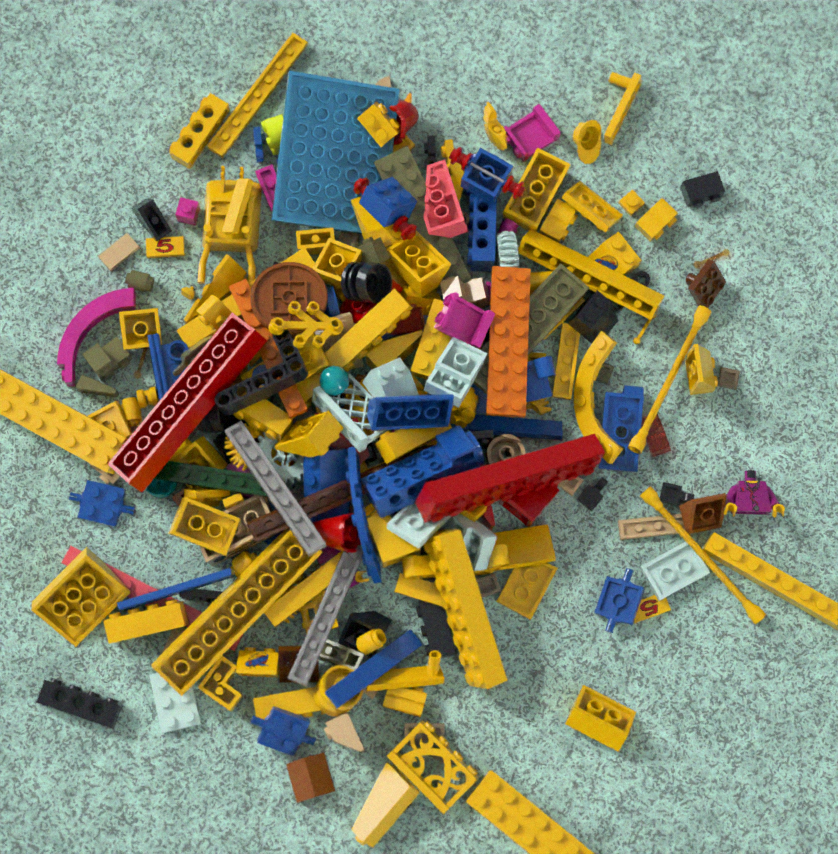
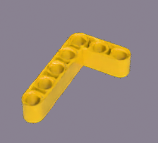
(418, 566)

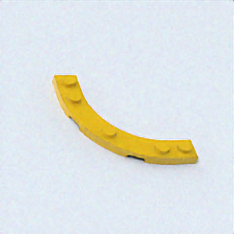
(584, 396)

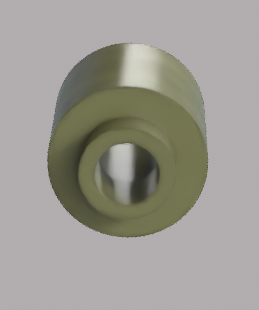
(139, 281)

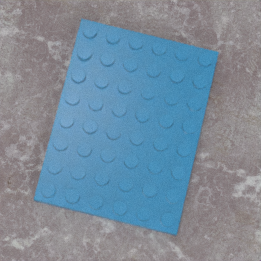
(326, 150)

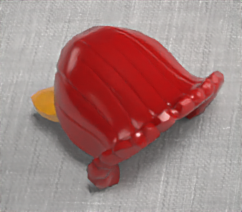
(406, 117)

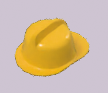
(588, 140)

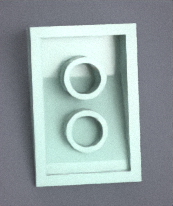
(390, 380)

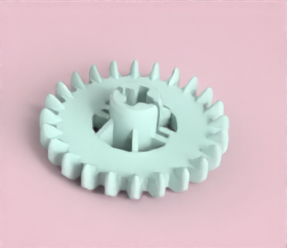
(285, 472)

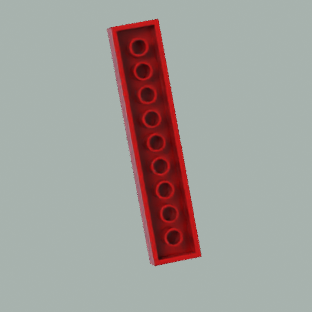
(186, 402)
(509, 478)

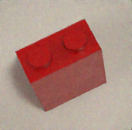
(531, 505)

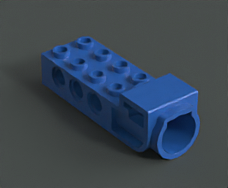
(481, 233)
(403, 481)

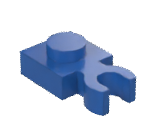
(259, 140)

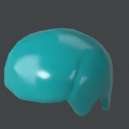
(334, 380)
(161, 488)

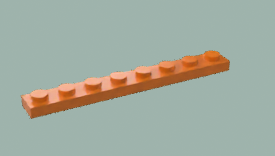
(269, 352)

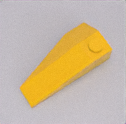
(225, 275)

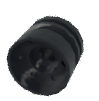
(366, 282)
(216, 421)

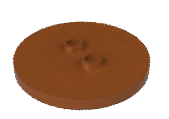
(283, 284)

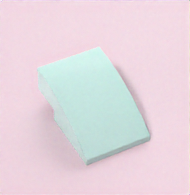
(455, 370)
(477, 539)

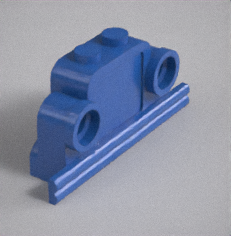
(164, 361)

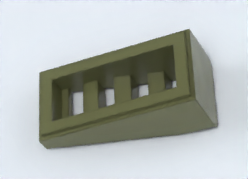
(92, 386)

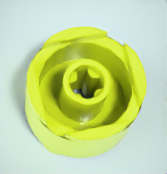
(273, 130)

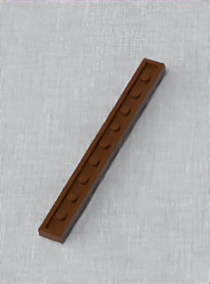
(315, 503)

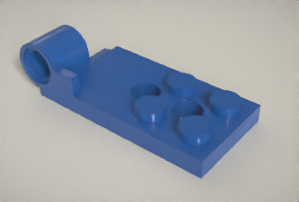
(537, 382)
(623, 411)

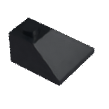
(361, 623)

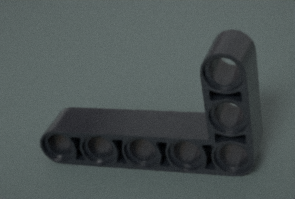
(267, 377)

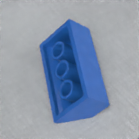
(410, 412)
(324, 472)

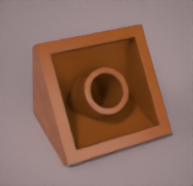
(703, 513)
(310, 777)

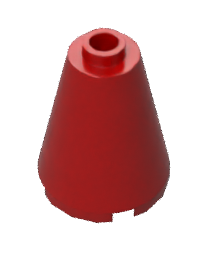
(339, 533)

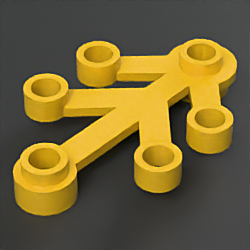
(308, 325)

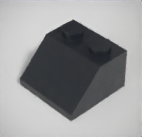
(594, 316)

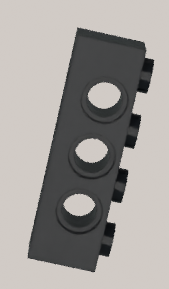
(49, 694)

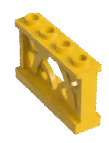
(434, 794)

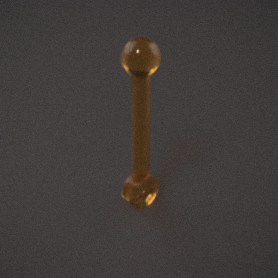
(697, 264)
(137, 374)

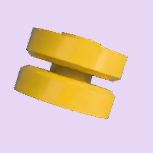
(328, 680)

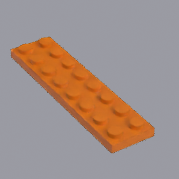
(508, 342)

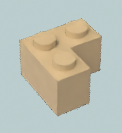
(473, 291)

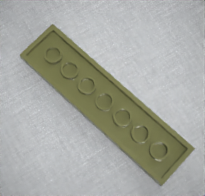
(405, 170)
(546, 309)

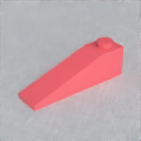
(442, 208)

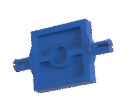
(101, 503)
(619, 600)
(283, 730)

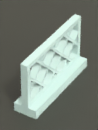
(351, 429)

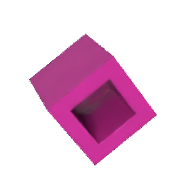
(187, 211)

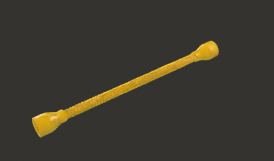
(638, 442)
(753, 611)

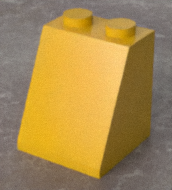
(389, 545)

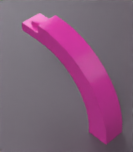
(84, 321)

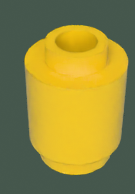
(131, 411)
(371, 641)

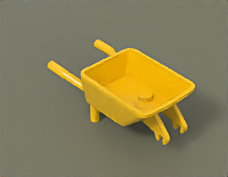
(217, 203)

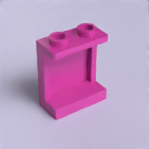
(531, 132)
(463, 320)

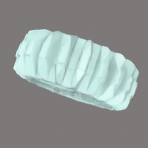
(507, 250)

